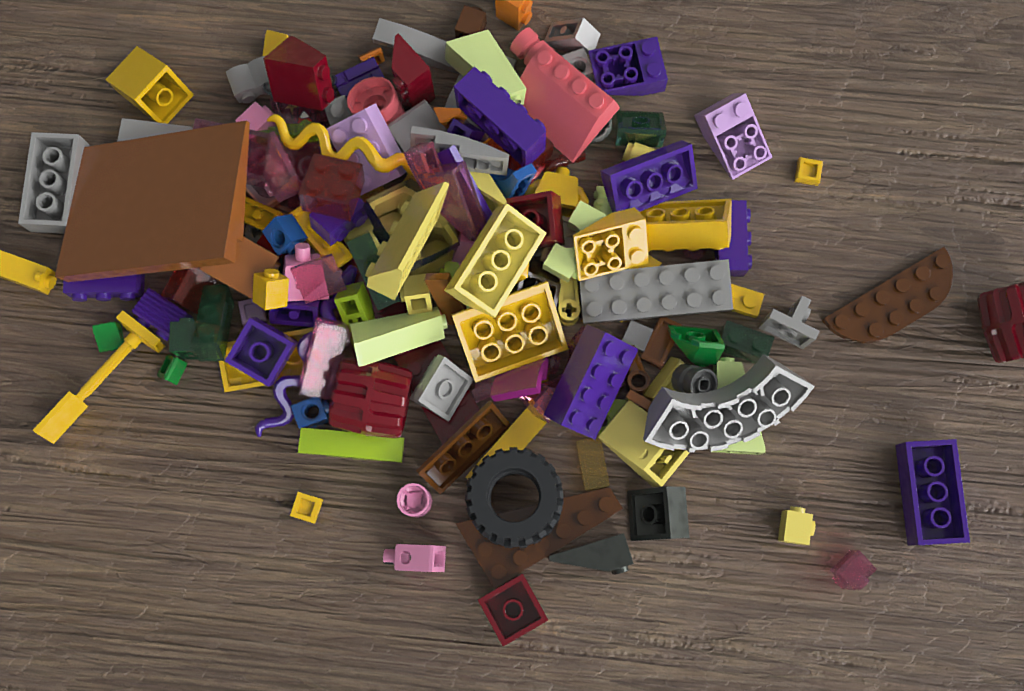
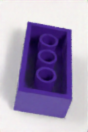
(500, 117)
(590, 382)
(932, 492)

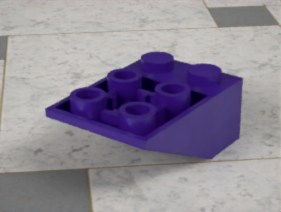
(629, 68)

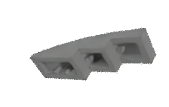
(426, 46)
(477, 155)

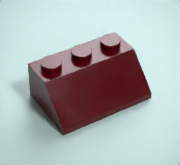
(410, 75)

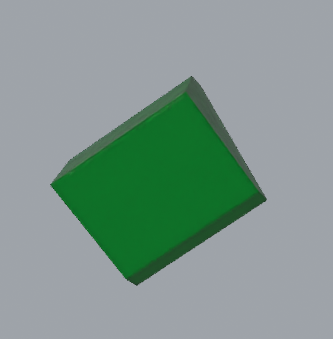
(172, 369)

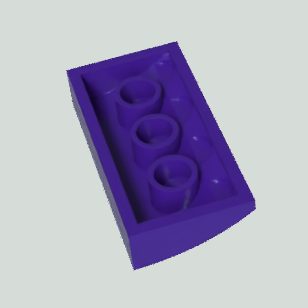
(651, 178)

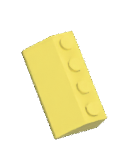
(495, 261)

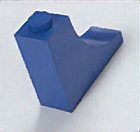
(515, 182)

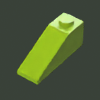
(354, 305)

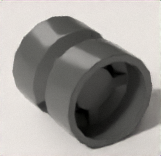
(693, 379)

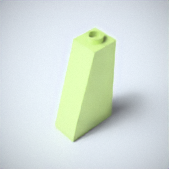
(486, 55)
(396, 334)
(727, 372)

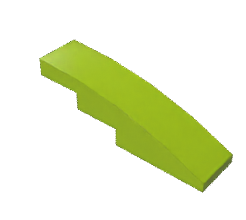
(350, 445)

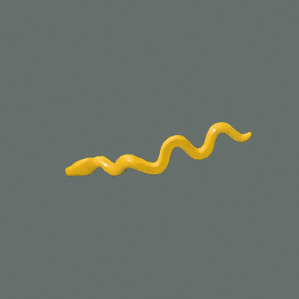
(380, 164)

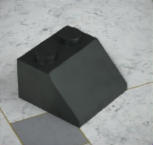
(658, 513)

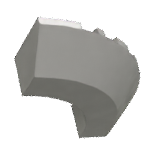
(725, 414)

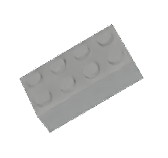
(50, 181)

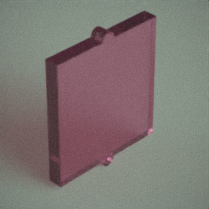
(318, 278)

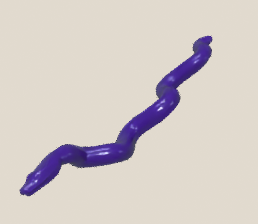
(279, 389)

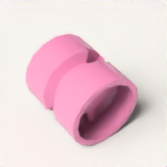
(414, 500)

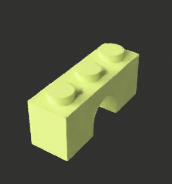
(562, 260)

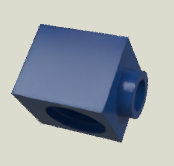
(284, 234)
(302, 408)

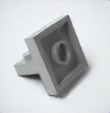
(790, 326)
(441, 387)

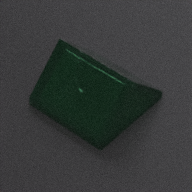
(640, 127)

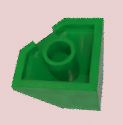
(700, 345)

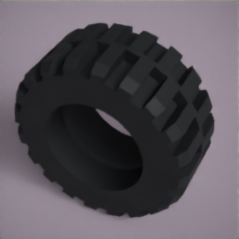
(509, 463)

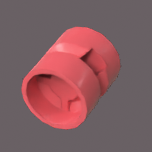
(526, 45)

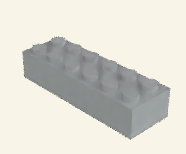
(657, 292)

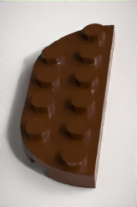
(895, 301)

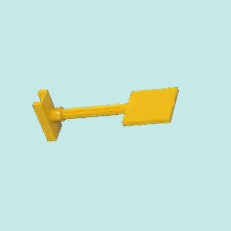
(72, 405)

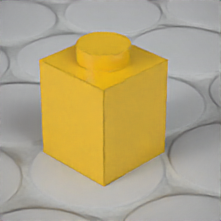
(270, 289)

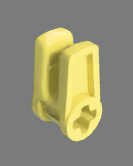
(568, 299)

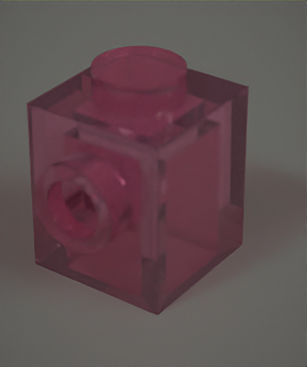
(853, 571)

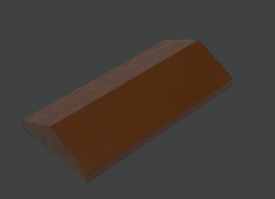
(464, 447)

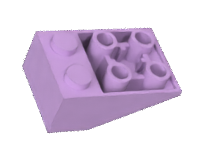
(734, 134)

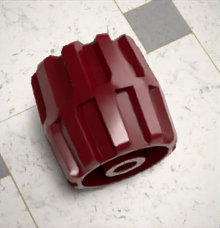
(1003, 321)
(370, 398)

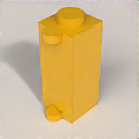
(26, 273)

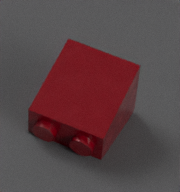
(299, 75)

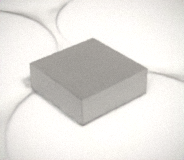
(637, 335)

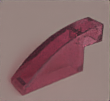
(461, 202)

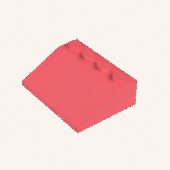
(565, 102)

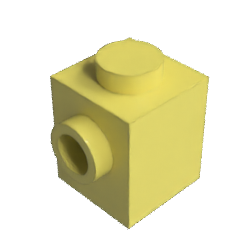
(416, 295)
(796, 526)

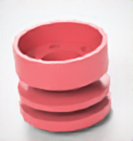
(377, 91)

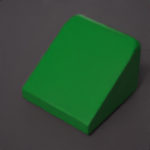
(108, 336)

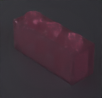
(323, 357)

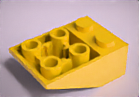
(611, 244)

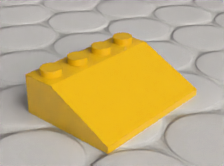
(518, 335)

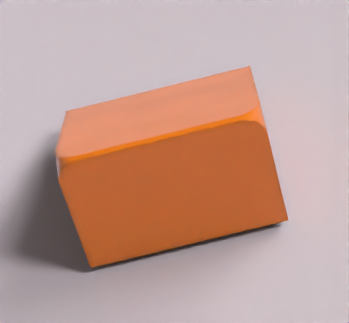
(376, 53)
(446, 115)

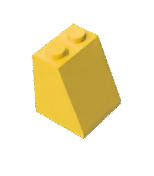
(150, 86)

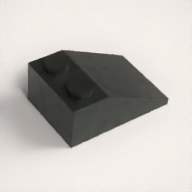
(605, 555)

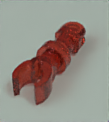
(562, 161)

